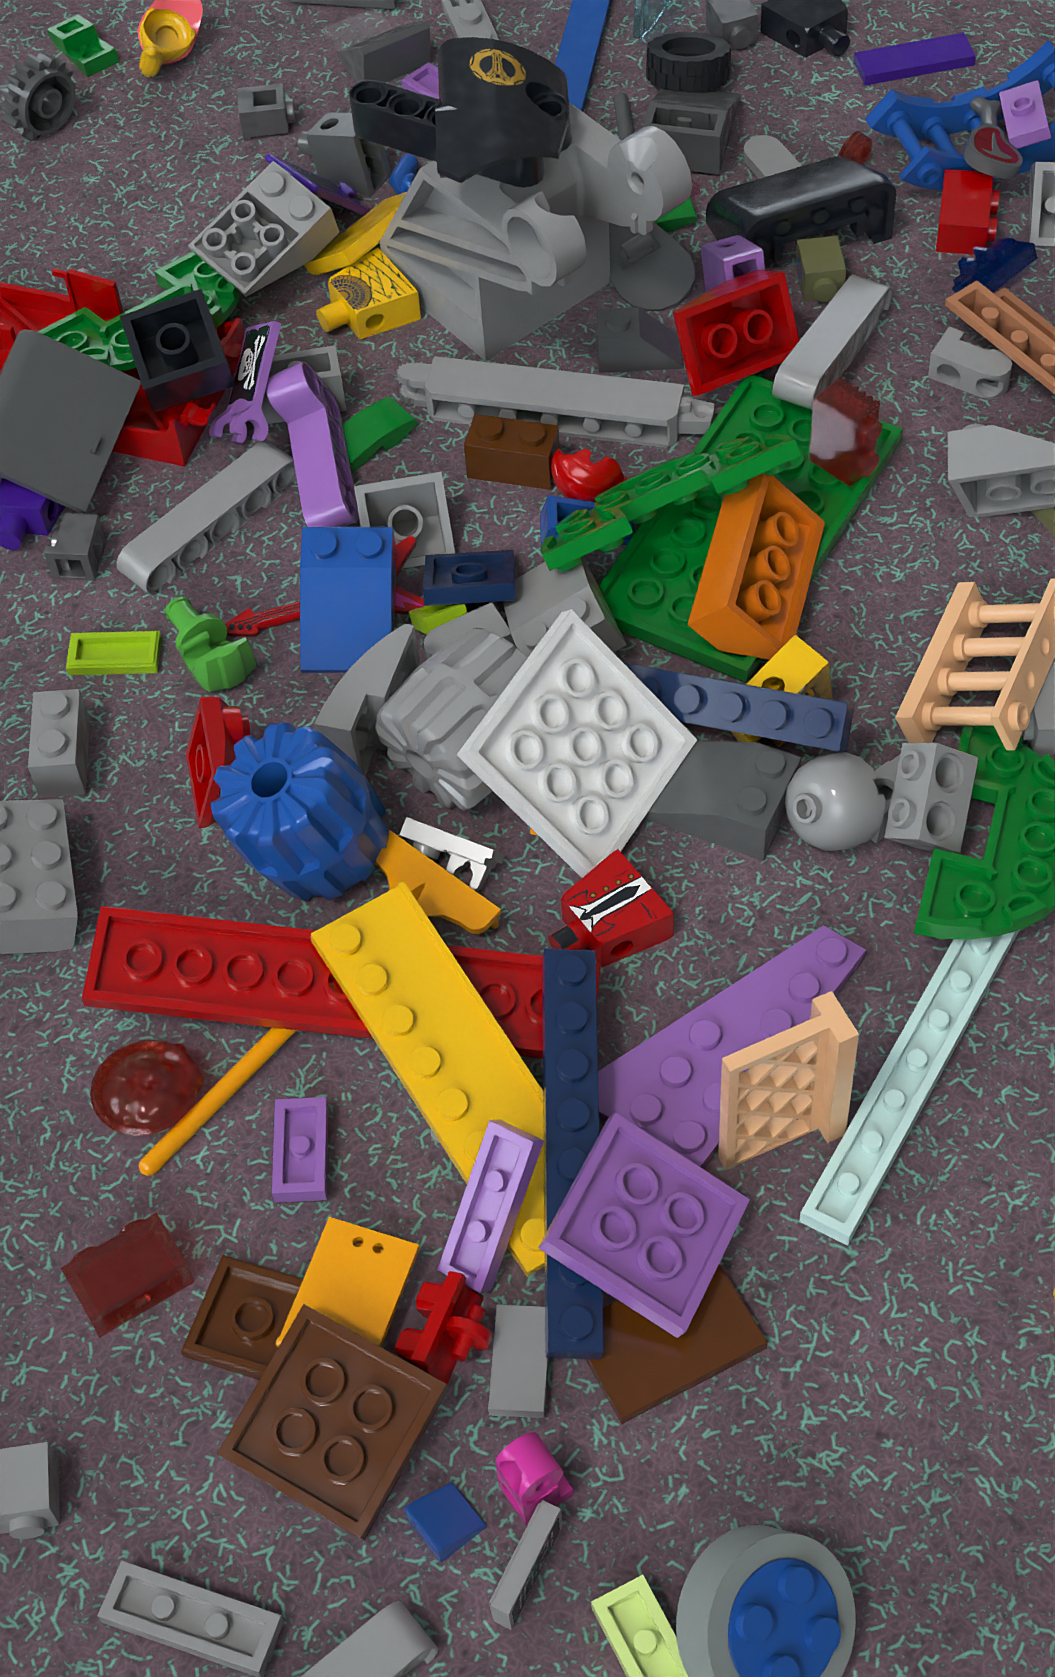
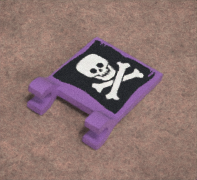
(250, 384)

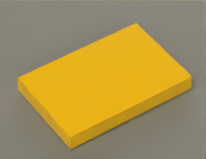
(356, 239)

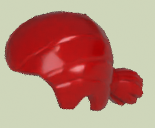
(580, 478)

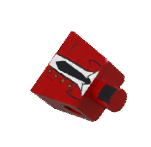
(613, 913)

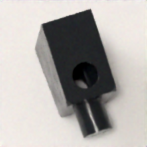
(806, 25)

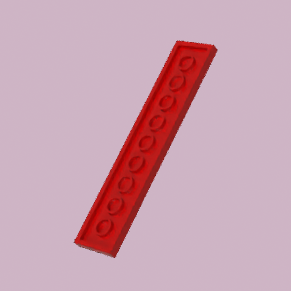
(273, 976)

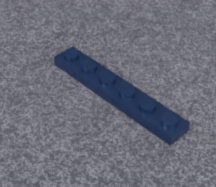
(750, 708)

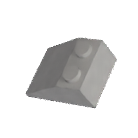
(1000, 470)
(546, 593)

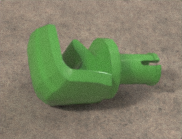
(205, 652)

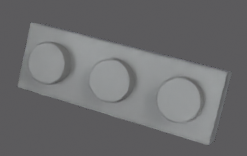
(191, 1619)

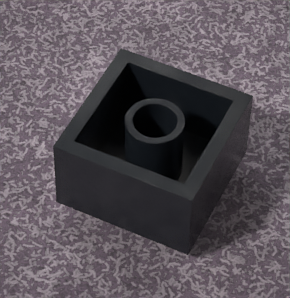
(177, 350)

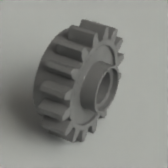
(38, 96)

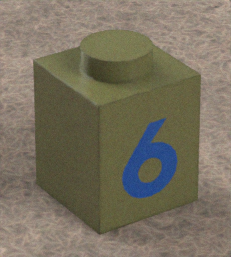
(820, 268)

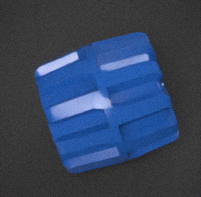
(300, 812)

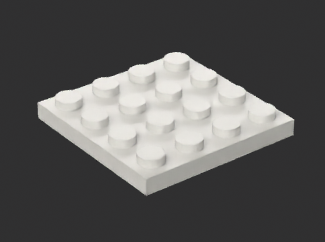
(577, 745)

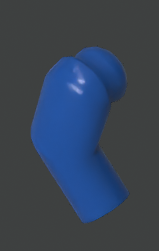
(403, 173)

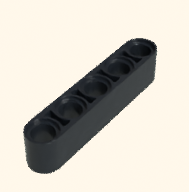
(408, 124)

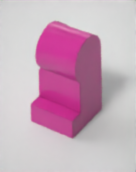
(529, 1475)

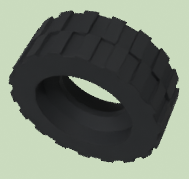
(688, 61)

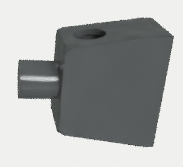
(344, 155)

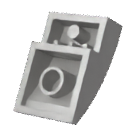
(353, 706)

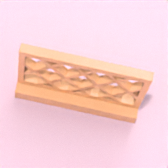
(806, 1085)

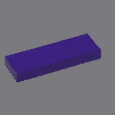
(914, 58)

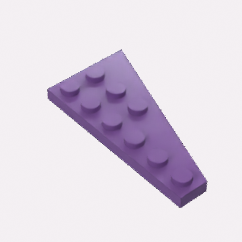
(675, 1076)

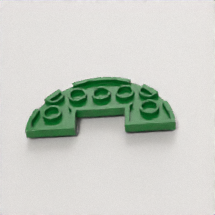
(108, 340)
(666, 483)
(1017, 873)

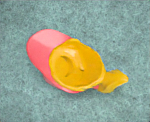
(168, 33)

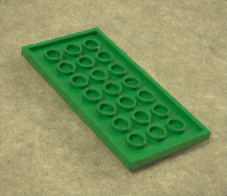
(662, 565)

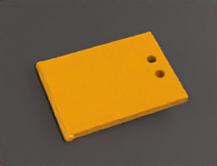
(357, 1282)

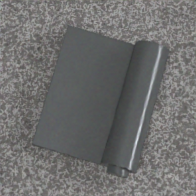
(59, 418)

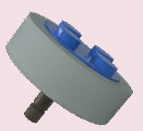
(765, 1608)

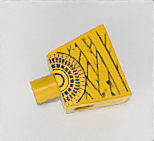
(370, 297)

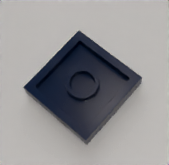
(469, 577)

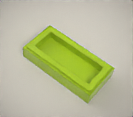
(114, 653)

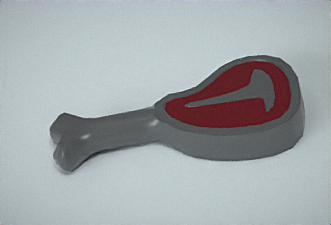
(987, 146)

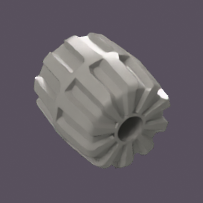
(440, 710)

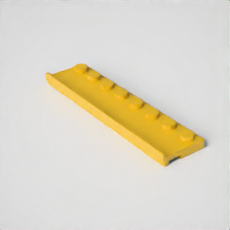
(438, 1039)

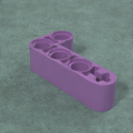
(316, 445)

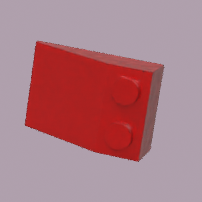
(736, 329)

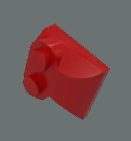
(212, 745)

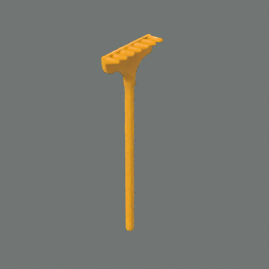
(437, 894)

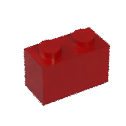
(966, 212)

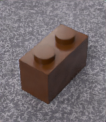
(511, 451)

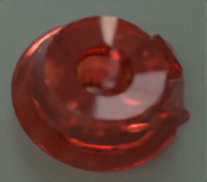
(145, 1087)

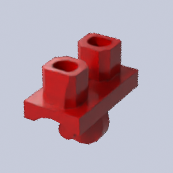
(451, 1327)

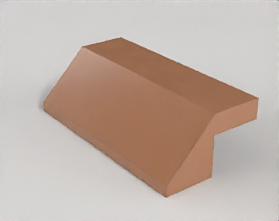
(1009, 327)

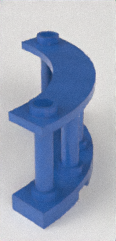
(923, 119)

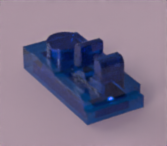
(995, 264)

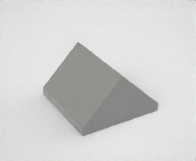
(413, 508)

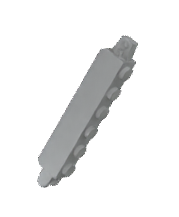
(576, 401)

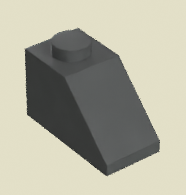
(635, 342)

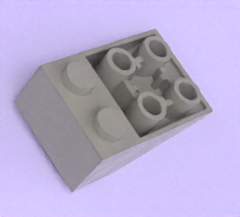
(266, 231)

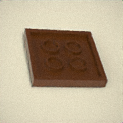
(333, 1421)

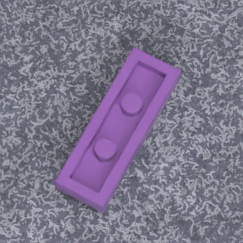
(490, 1204)

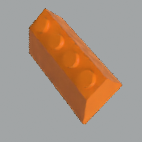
(757, 570)

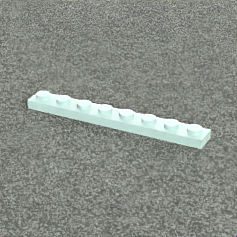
(903, 1086)

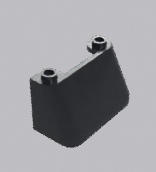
(805, 204)

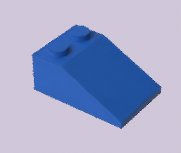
(345, 594)

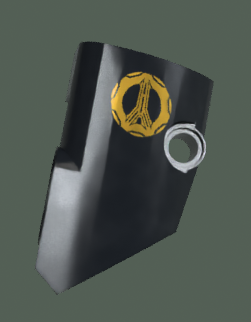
(497, 106)

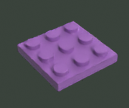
(645, 1225)

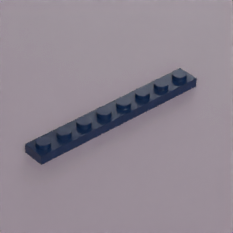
(569, 1134)

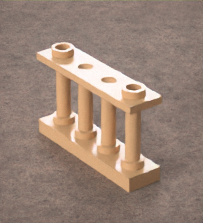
(956, 643)

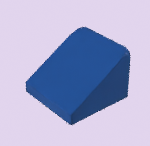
(444, 1520)

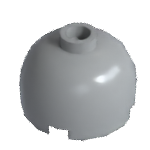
(834, 802)

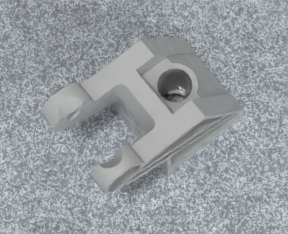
(511, 257)

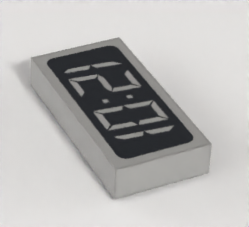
(525, 1564)

